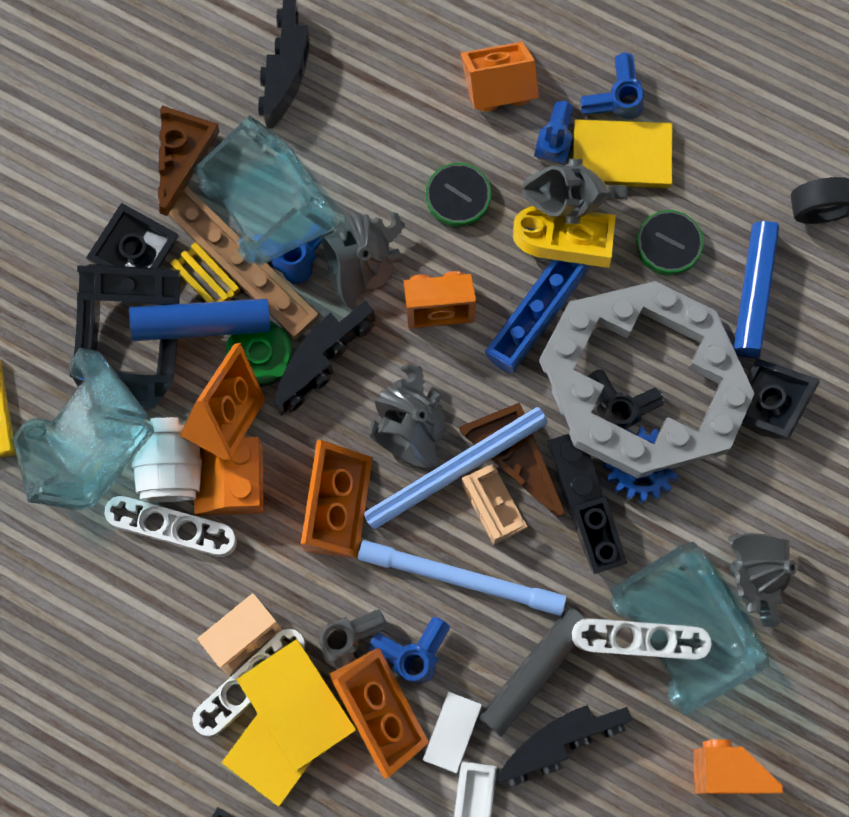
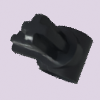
(629, 407)

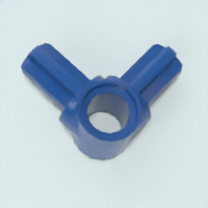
(625, 85)
(555, 138)
(298, 262)
(402, 656)

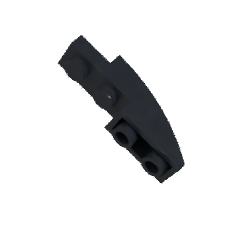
(285, 68)
(310, 364)
(587, 505)
(547, 749)

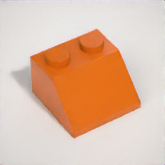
(500, 76)
(439, 300)
(232, 484)
(730, 771)

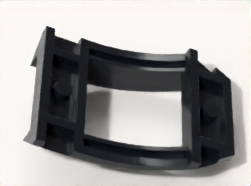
(128, 285)

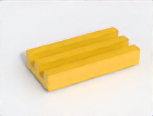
(187, 257)

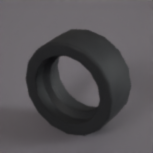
(821, 200)

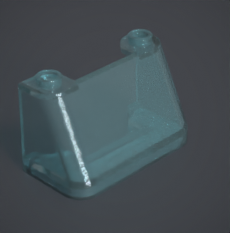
(265, 192)
(88, 442)
(688, 592)

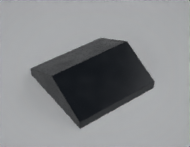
(132, 241)
(778, 399)

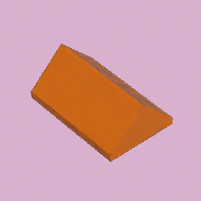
(225, 406)
(336, 501)
(380, 711)

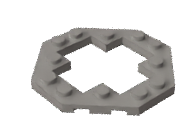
(675, 443)

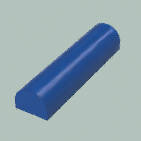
(756, 289)
(534, 314)
(199, 319)

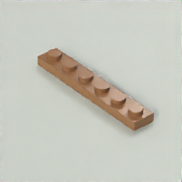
(256, 280)

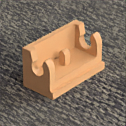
(493, 504)
(239, 634)

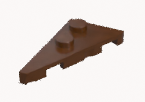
(183, 146)
(520, 461)

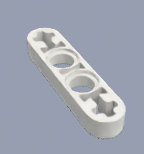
(169, 531)
(641, 639)
(209, 706)

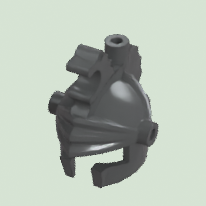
(569, 191)
(363, 256)
(410, 420)
(762, 573)

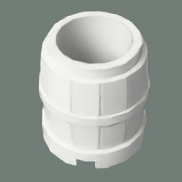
(167, 465)

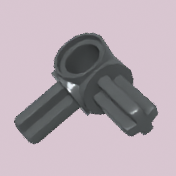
(353, 631)

